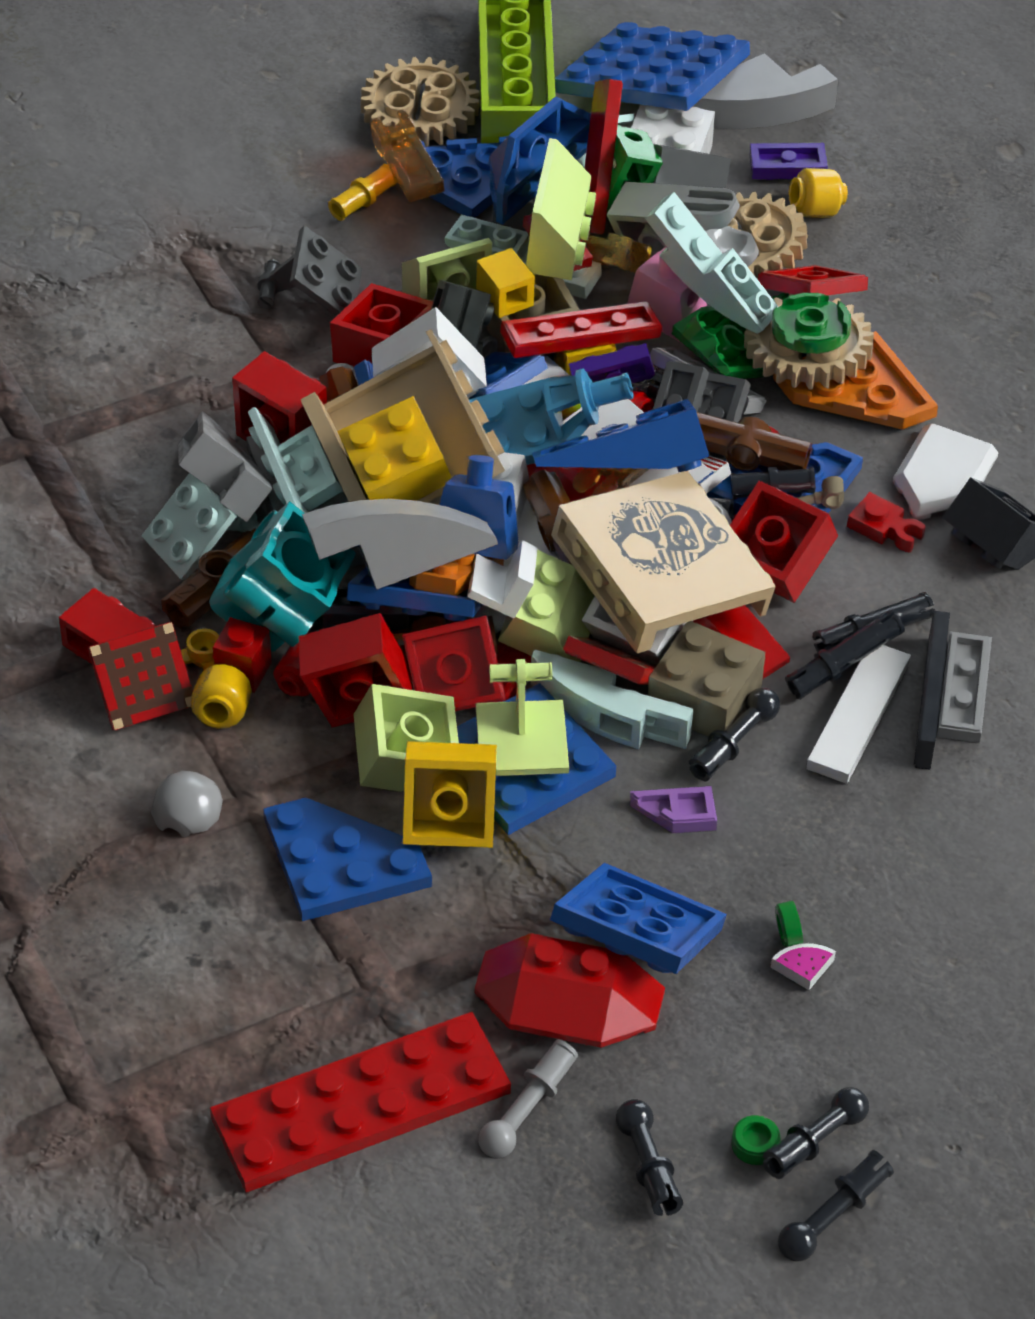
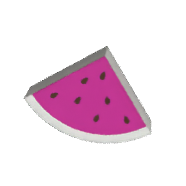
(803, 963)

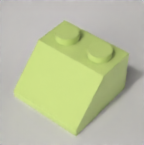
(550, 610)
(389, 720)

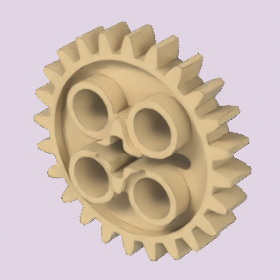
(446, 104)
(776, 230)
(820, 367)

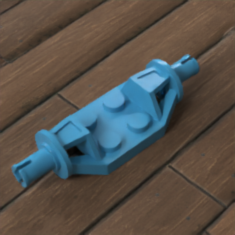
(531, 414)

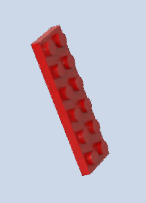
(359, 1101)

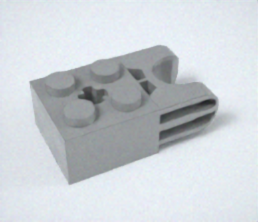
(709, 206)

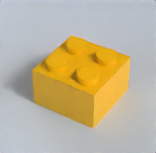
(395, 453)
(449, 794)

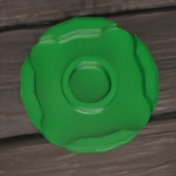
(811, 323)

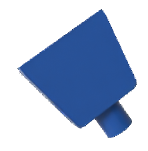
(486, 500)

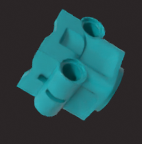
(280, 579)

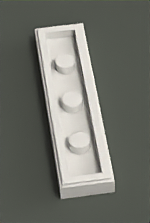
(858, 713)

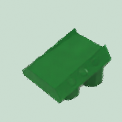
(716, 342)

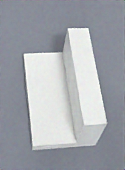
(502, 586)

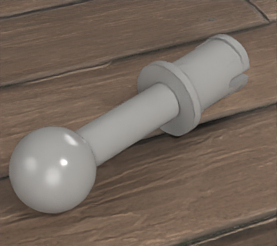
(499, 1136)

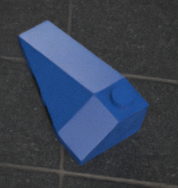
(658, 440)

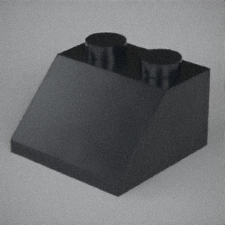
(994, 523)

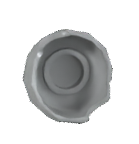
(186, 803)

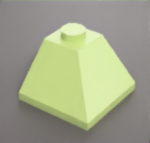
(452, 265)

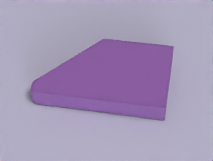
(678, 808)

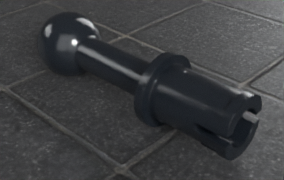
(722, 746)
(801, 1143)
(656, 1172)
(799, 1240)

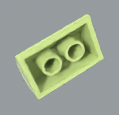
(559, 215)

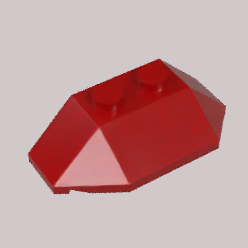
(568, 990)

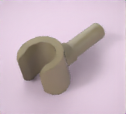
(831, 495)

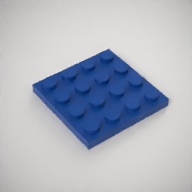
(655, 65)

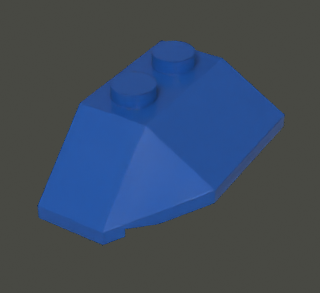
(520, 157)

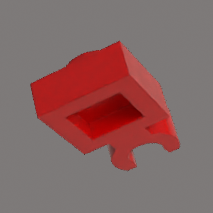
(883, 520)

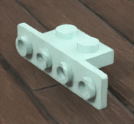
(297, 464)

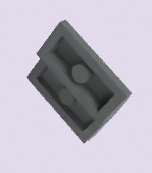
(707, 392)

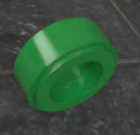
(788, 924)
(753, 1137)

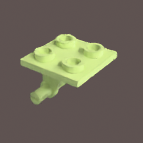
(526, 733)

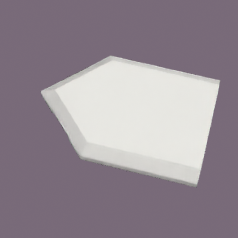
(940, 467)

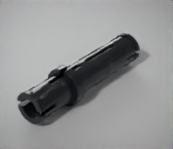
(908, 610)
(830, 663)

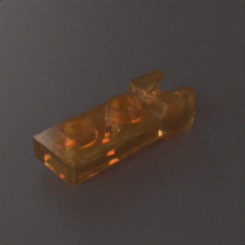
(407, 158)
(618, 251)

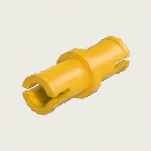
(362, 192)

